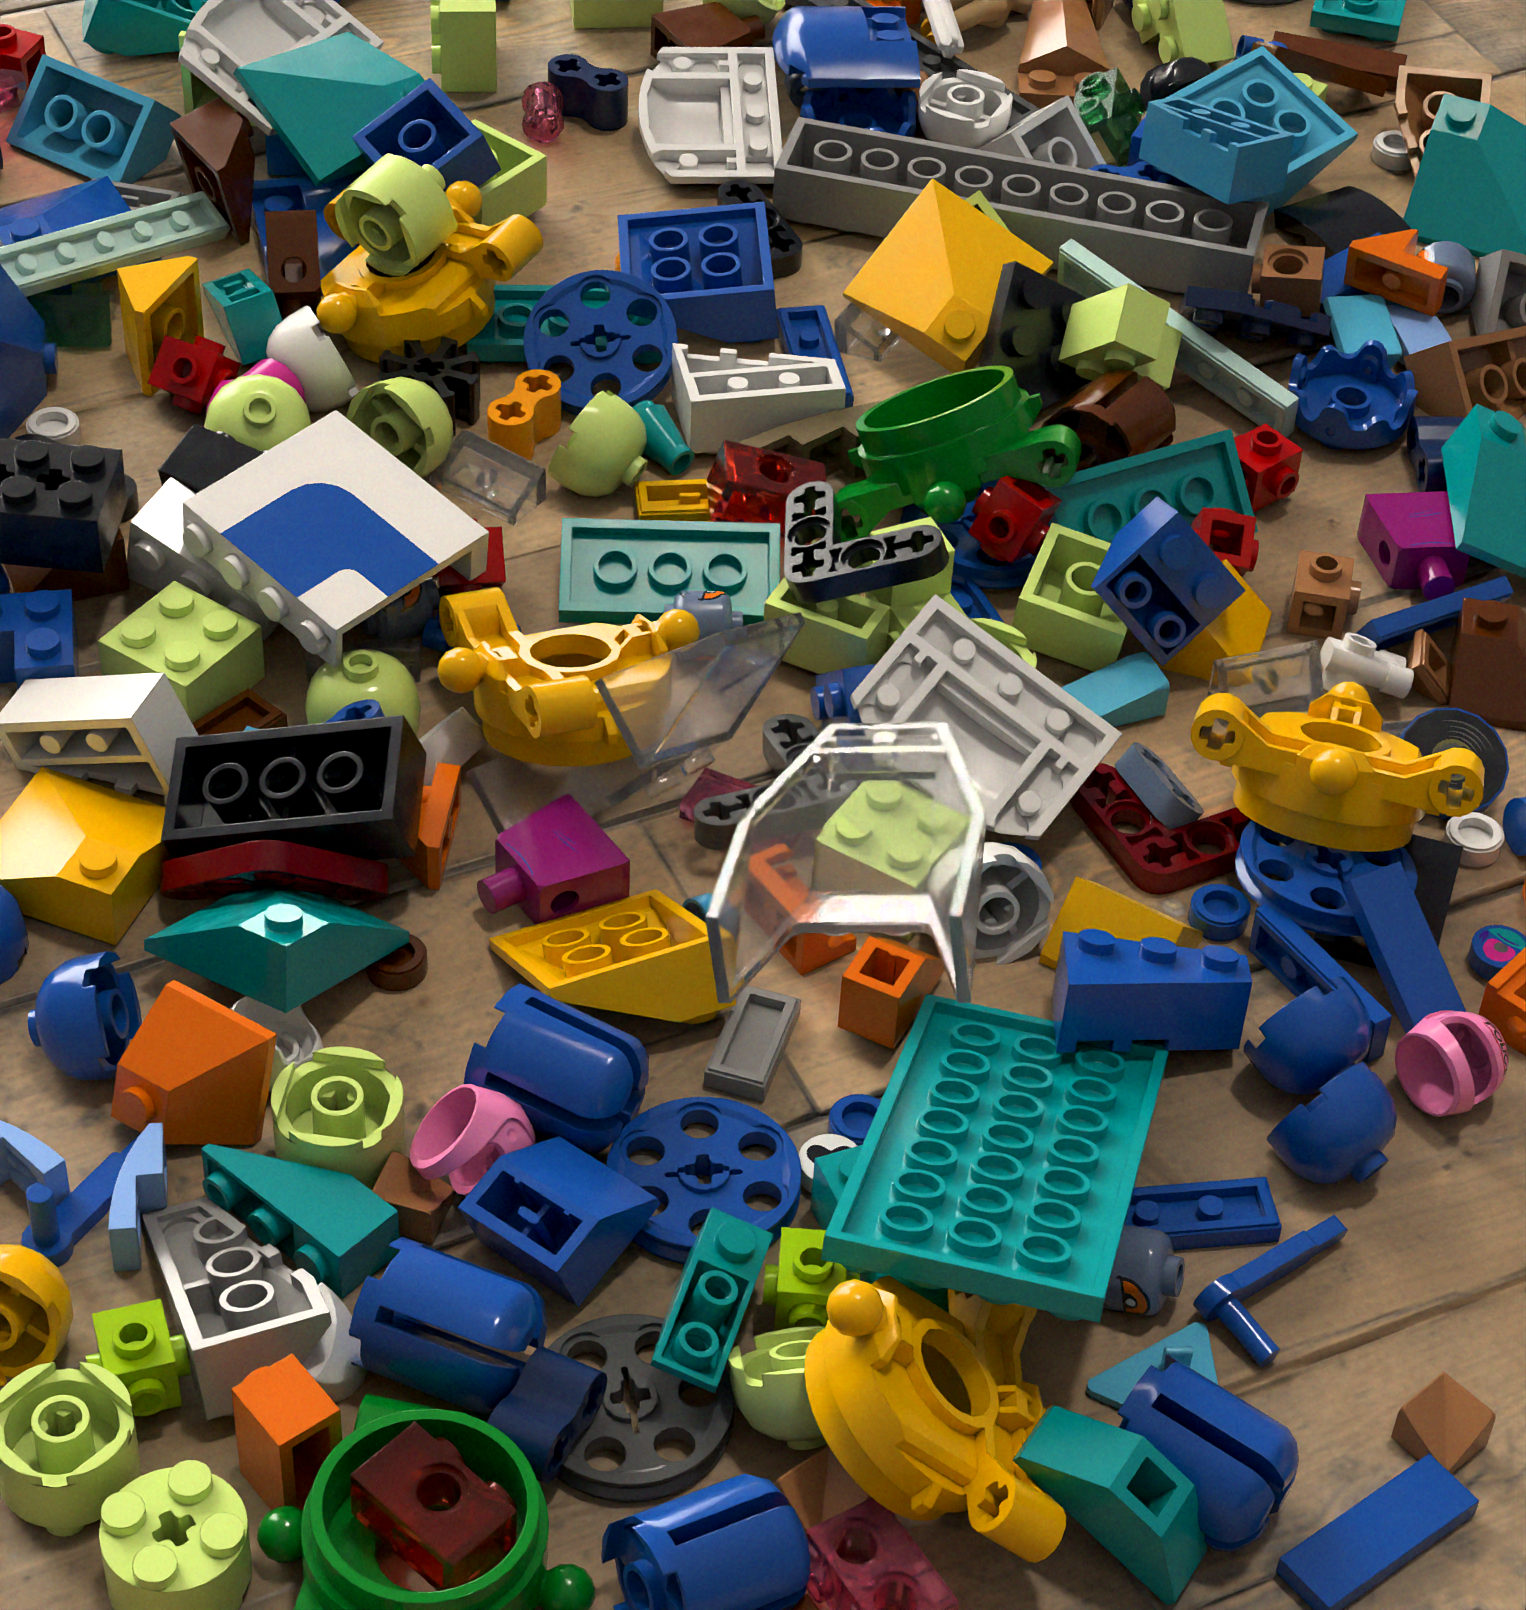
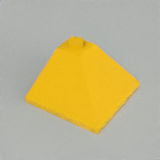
(940, 276)
(81, 854)
(621, 957)

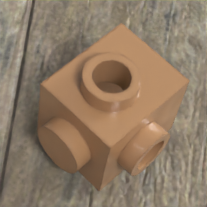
(1322, 595)

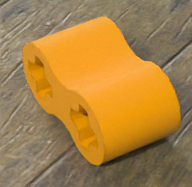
(526, 413)

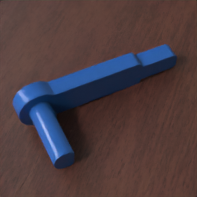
(58, 1229)
(1223, 1296)

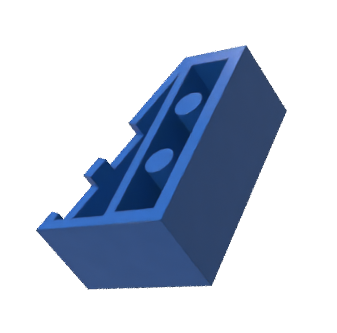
(1148, 993)

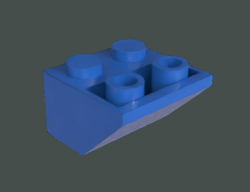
(1164, 580)
(557, 1214)

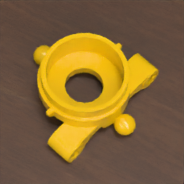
(442, 299)
(540, 686)
(1334, 771)
(933, 1408)

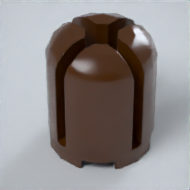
(1116, 419)

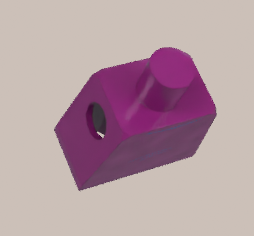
(1413, 541)
(555, 865)

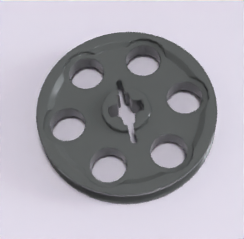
(659, 1418)

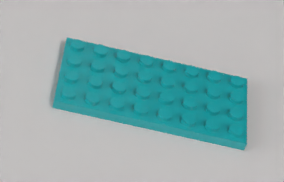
(1000, 1161)

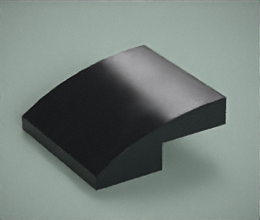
(1338, 219)

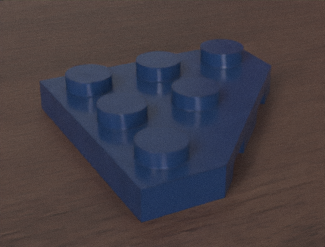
(1236, 312)

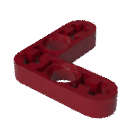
(1156, 857)
(276, 864)

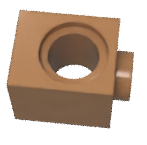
(1291, 276)

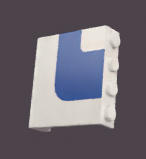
(329, 532)

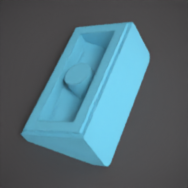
(1360, 320)

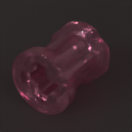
(543, 112)

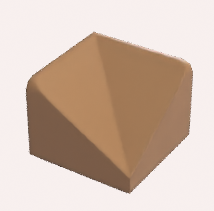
(419, 1201)
(1444, 1422)
(820, 1488)

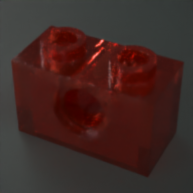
(754, 483)
(441, 1546)

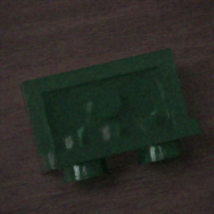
(1111, 108)
(77, 315)

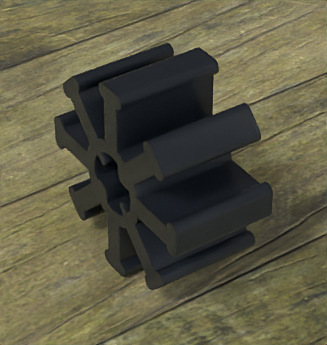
(451, 376)

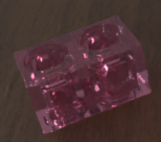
(893, 1566)

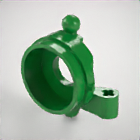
(945, 442)
(342, 1551)

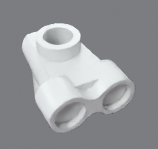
(1359, 662)

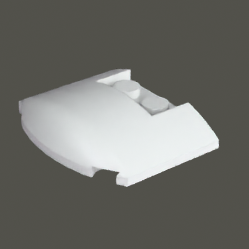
(246, 31)
(712, 114)
(1014, 727)

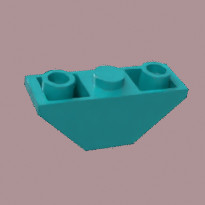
(1120, 1495)

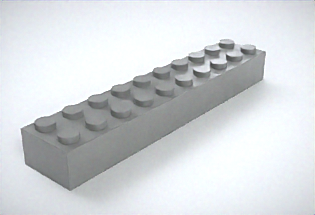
(1138, 226)

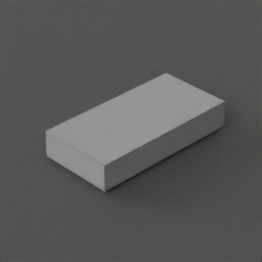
(752, 1043)

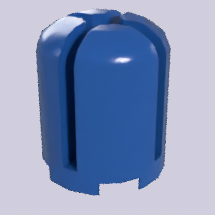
(562, 1068)
(447, 1326)
(1222, 1444)
(712, 1550)

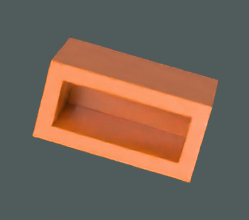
(283, 1431)

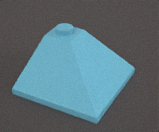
(1271, 95)

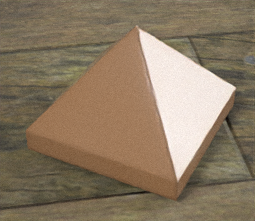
(1429, 668)

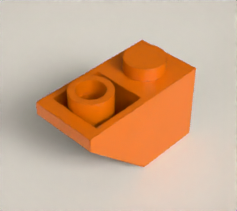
(885, 989)

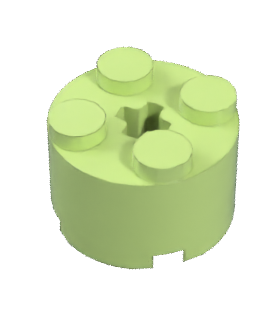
(396, 214)
(339, 1113)
(65, 1444)
(176, 1542)

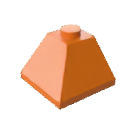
(195, 1072)

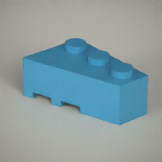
(1215, 150)

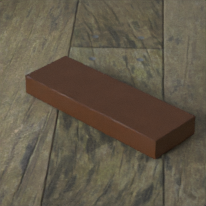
(1368, 60)
(1326, 70)

